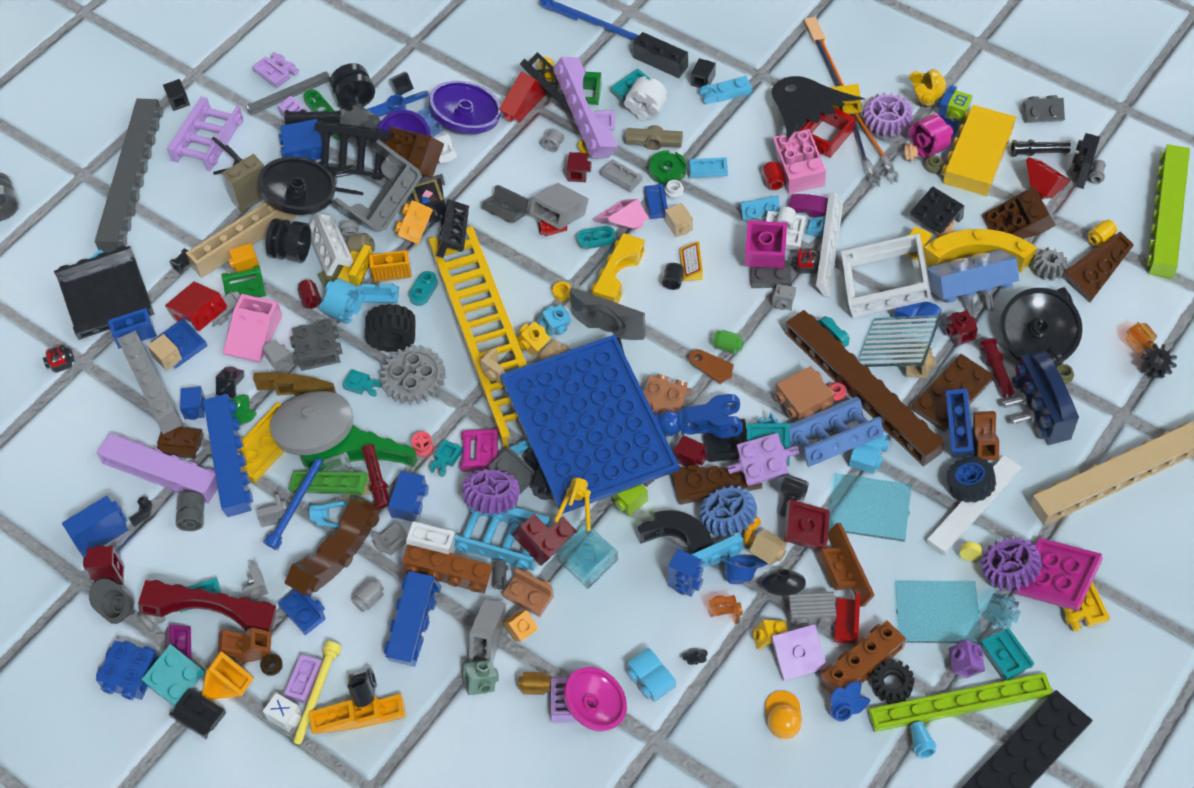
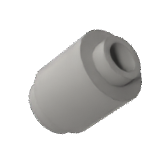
(368, 595)

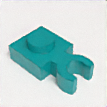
(360, 382)
(445, 455)

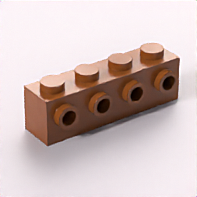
(447, 568)
(864, 658)

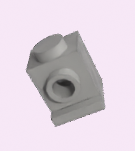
(278, 356)

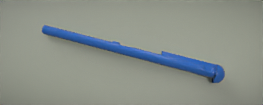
(575, 14)

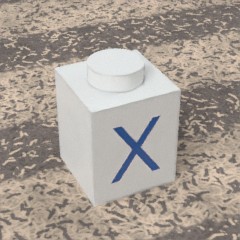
(282, 712)

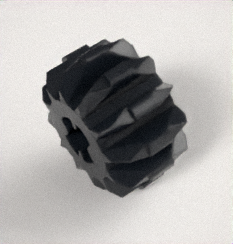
(1167, 362)

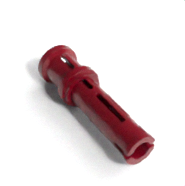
(994, 359)
(378, 486)

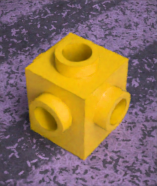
(532, 338)

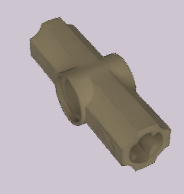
(654, 137)

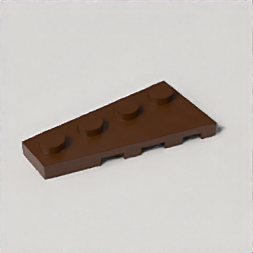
(1096, 268)

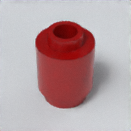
(773, 175)

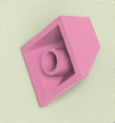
(624, 214)

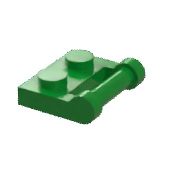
(251, 287)

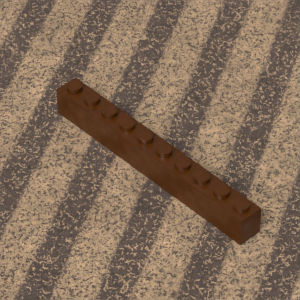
(859, 382)

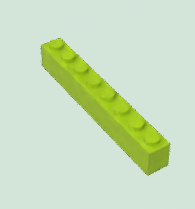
(1169, 211)

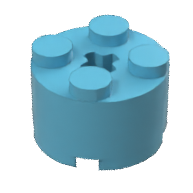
(342, 300)

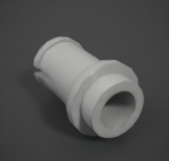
(1097, 174)

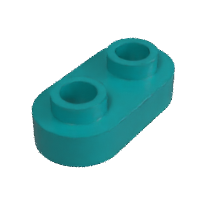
(596, 237)
(424, 287)
(834, 330)

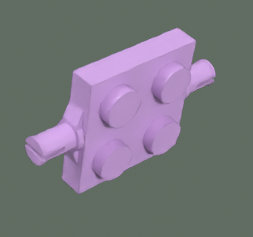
(763, 459)

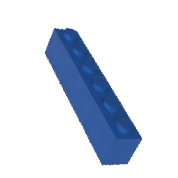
(227, 455)

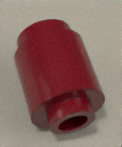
(309, 294)

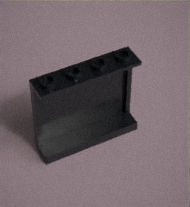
(102, 290)

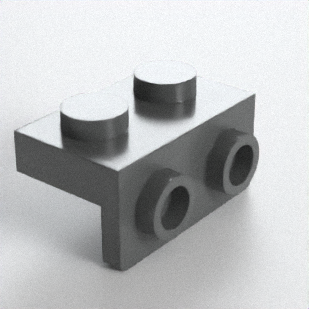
(1044, 110)
(506, 204)

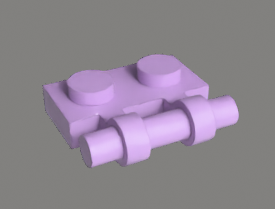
(271, 72)

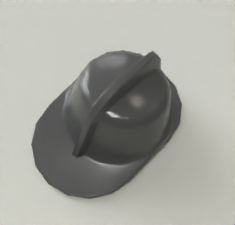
(111, 601)

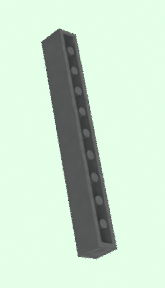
(129, 175)

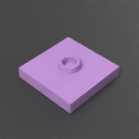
(798, 652)

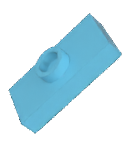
(708, 167)

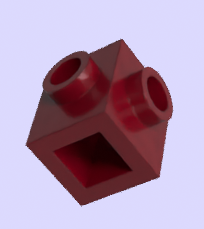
(961, 327)

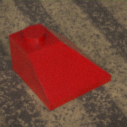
(1045, 178)

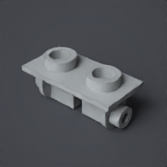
(231, 301)

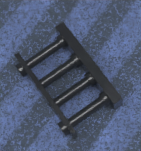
(362, 134)

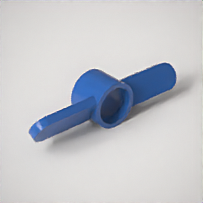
(396, 100)

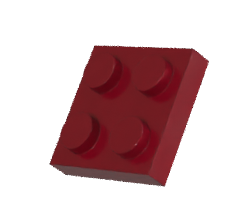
(806, 525)

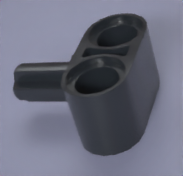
(794, 489)

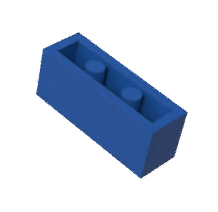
(960, 422)

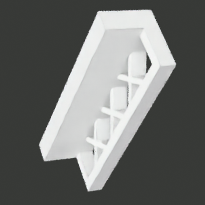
(331, 240)

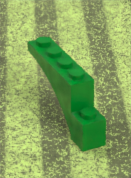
(385, 449)

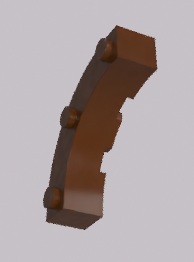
(337, 549)

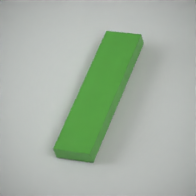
(331, 482)

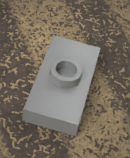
(621, 175)

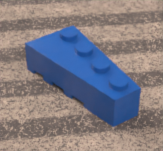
(411, 618)

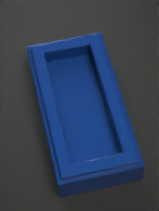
(656, 201)

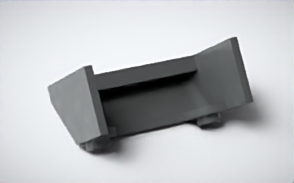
(402, 181)

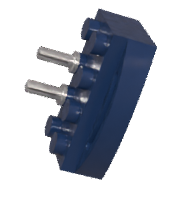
(1046, 398)

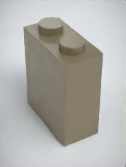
(243, 182)

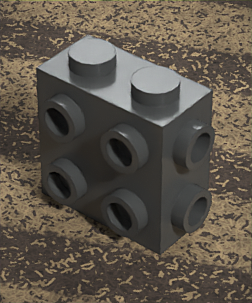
(316, 345)

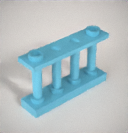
(514, 517)

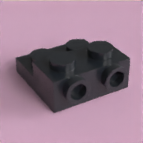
(1084, 159)

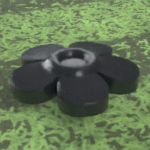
(695, 656)

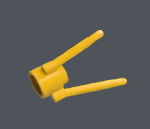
(577, 491)

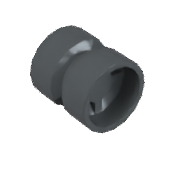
(190, 511)

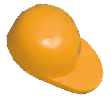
(783, 714)

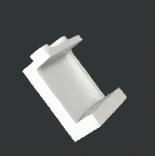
(431, 538)

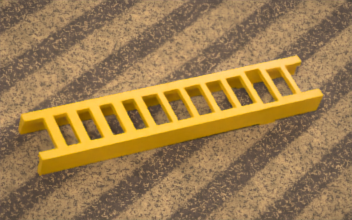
(465, 326)

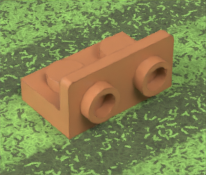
(529, 592)

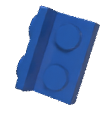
(303, 611)

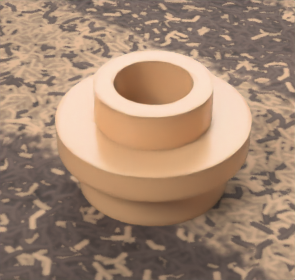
(911, 152)

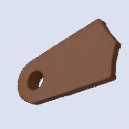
(712, 365)

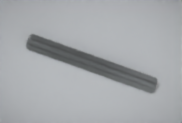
(293, 91)

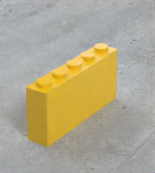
(978, 150)

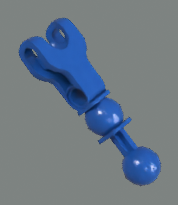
(704, 418)

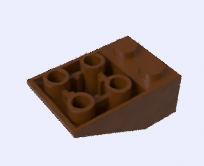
(417, 149)
(1021, 215)

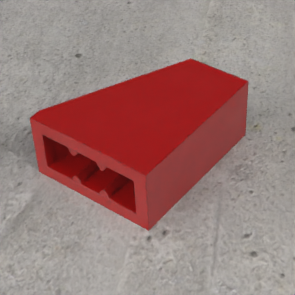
(522, 98)

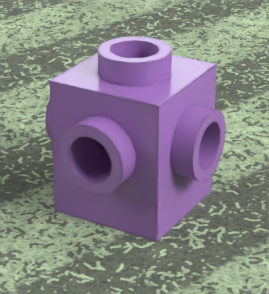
(966, 659)

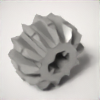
(1050, 263)

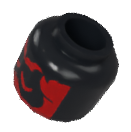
(806, 260)
(58, 358)

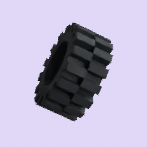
(897, 670)

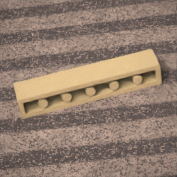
(247, 229)

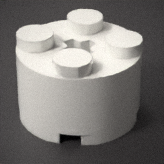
(646, 98)

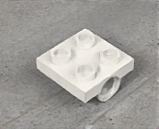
(795, 225)

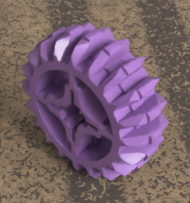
(490, 491)
(1011, 558)

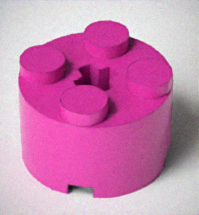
(930, 135)

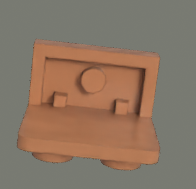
(665, 395)

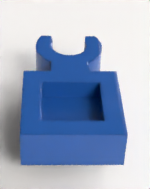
(943, 102)

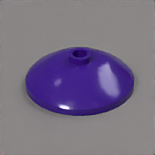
(405, 120)

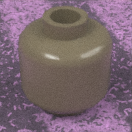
(356, 241)

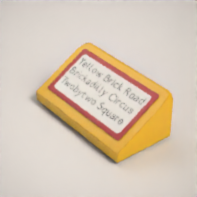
(691, 262)

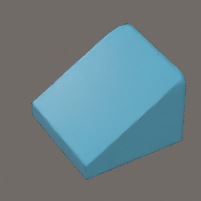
(816, 226)

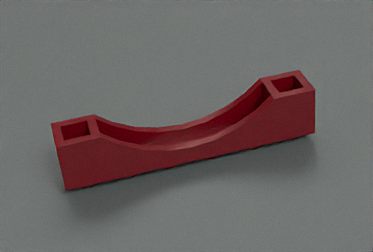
(162, 599)

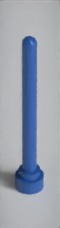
(274, 539)

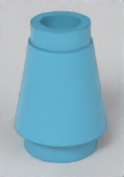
(922, 740)

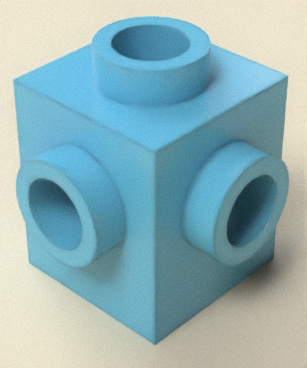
(554, 320)

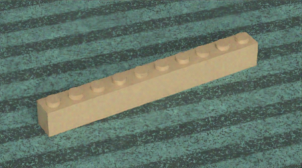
(1114, 474)

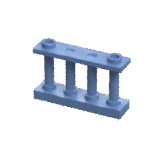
(828, 420)

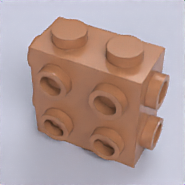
(804, 394)

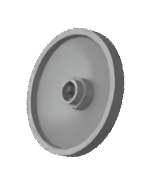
(311, 423)

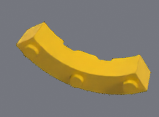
(975, 241)

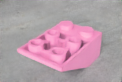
(800, 161)
(252, 327)

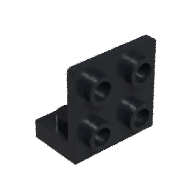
(937, 210)

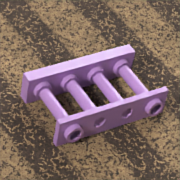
(194, 123)

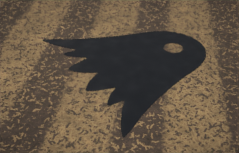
(806, 101)

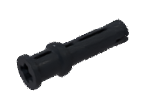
(302, 115)
(1031, 147)

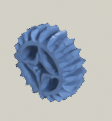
(728, 511)

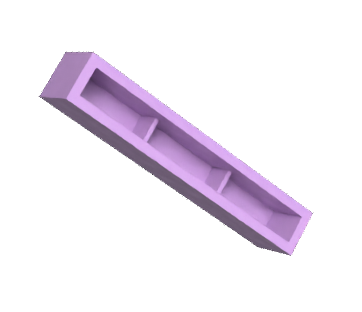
(157, 467)

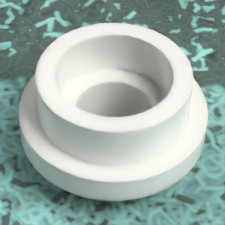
(674, 189)

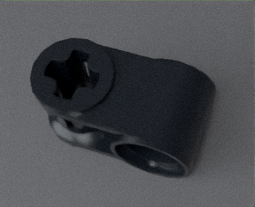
(362, 687)

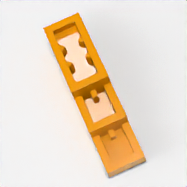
(348, 716)

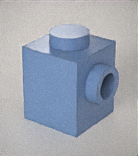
(434, 125)

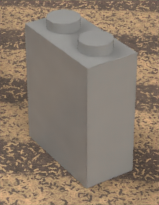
(558, 205)

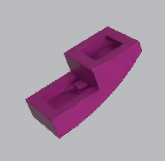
(813, 204)

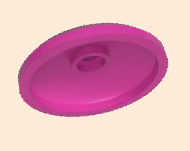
(599, 691)

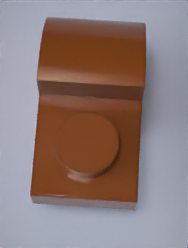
(984, 434)
(245, 647)

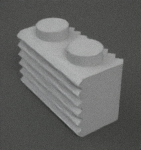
(811, 609)

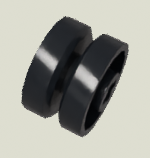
(352, 86)

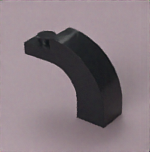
(678, 525)

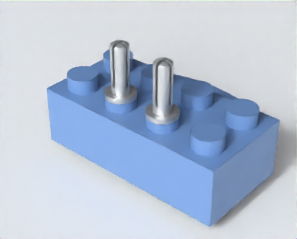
(973, 274)

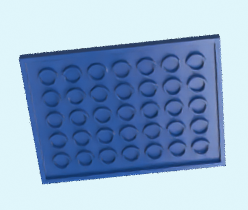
(589, 422)

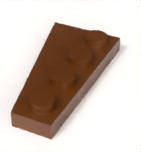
(695, 483)

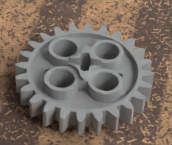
(412, 375)

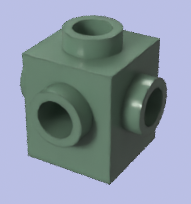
(480, 677)

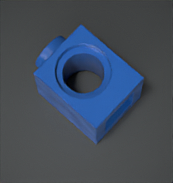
(192, 403)

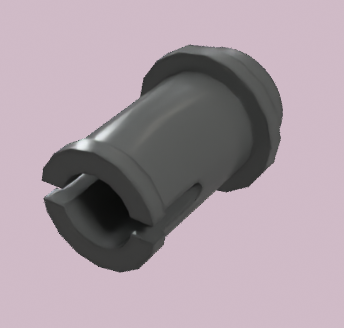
(499, 574)

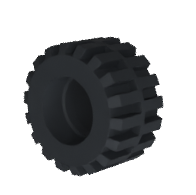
(390, 328)

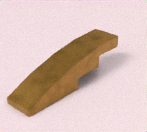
(290, 383)

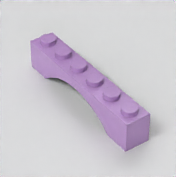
(596, 136)

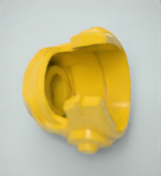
(928, 86)

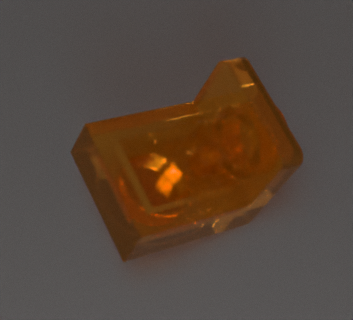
(725, 605)

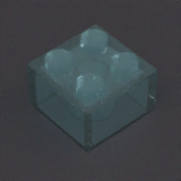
(587, 556)

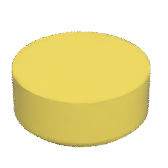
(970, 551)

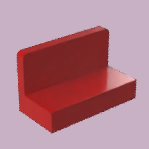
(847, 620)

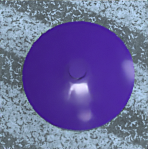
(464, 107)

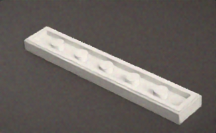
(829, 244)
(967, 513)

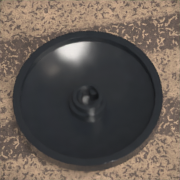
(296, 185)
(1039, 321)

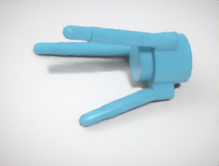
(321, 512)

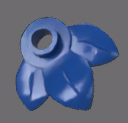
(847, 701)

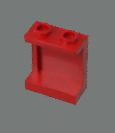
(197, 305)

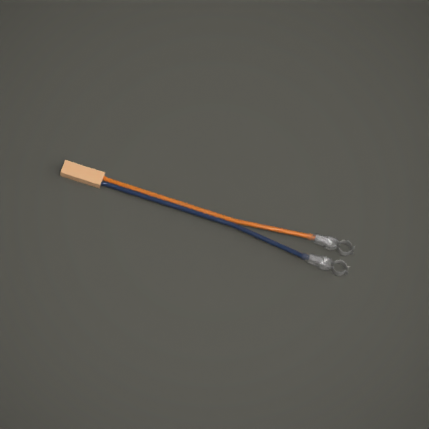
(818, 38)

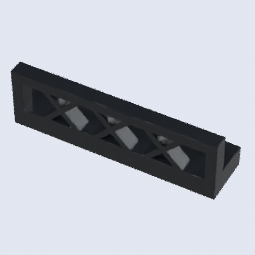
(547, 85)
(449, 223)

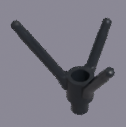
(230, 151)

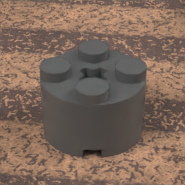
(360, 117)

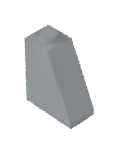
(486, 631)

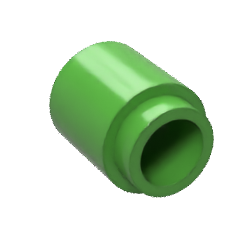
(728, 341)

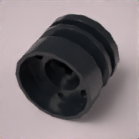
(288, 240)

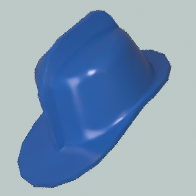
(742, 568)

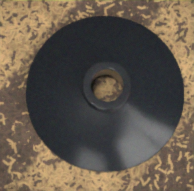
(783, 582)

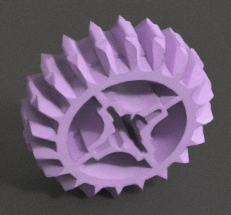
(887, 110)

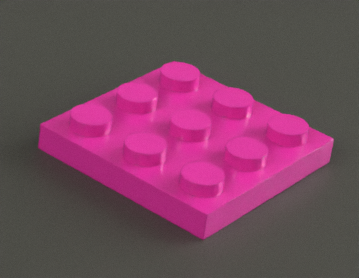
(1064, 574)

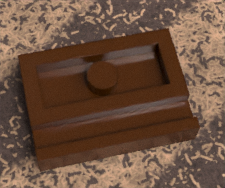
(181, 442)

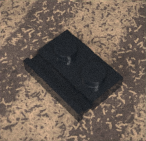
(197, 713)

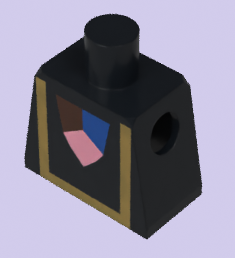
(430, 195)

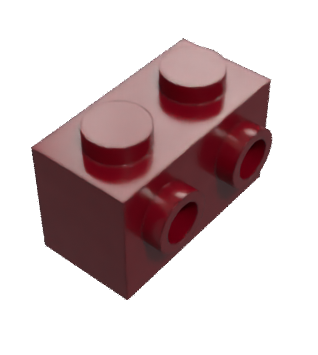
(104, 563)

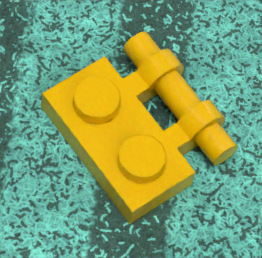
(1091, 611)

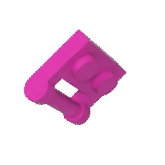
(485, 450)

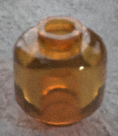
(1141, 336)

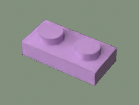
(303, 679)

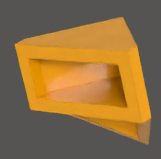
(225, 679)

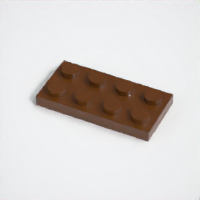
(960, 374)

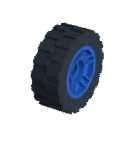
(971, 479)

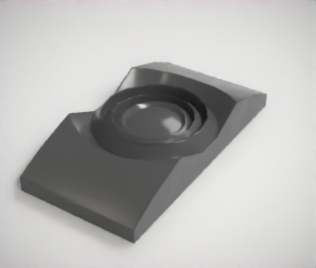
(607, 315)

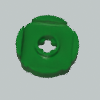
(663, 175)

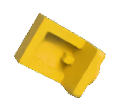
(765, 629)

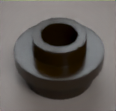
(270, 659)

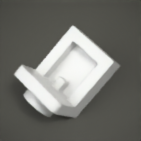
(448, 152)

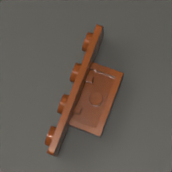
(843, 565)

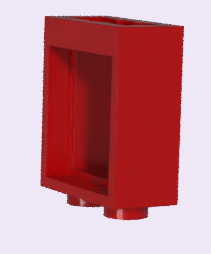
(839, 120)

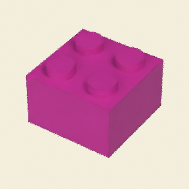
(765, 244)

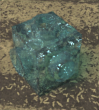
(1002, 610)

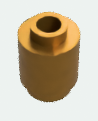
(534, 683)

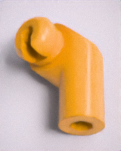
(748, 537)

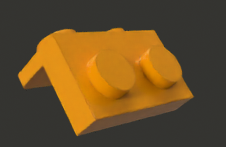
(413, 222)

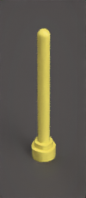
(331, 651)

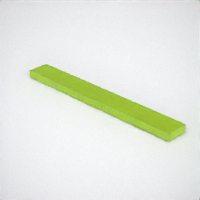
(960, 702)

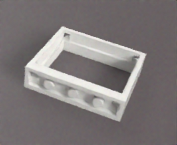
(891, 298)

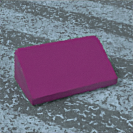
(179, 638)

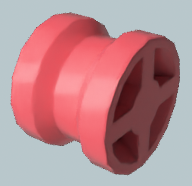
(418, 441)

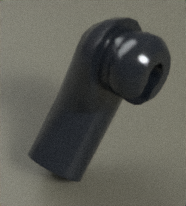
(144, 511)

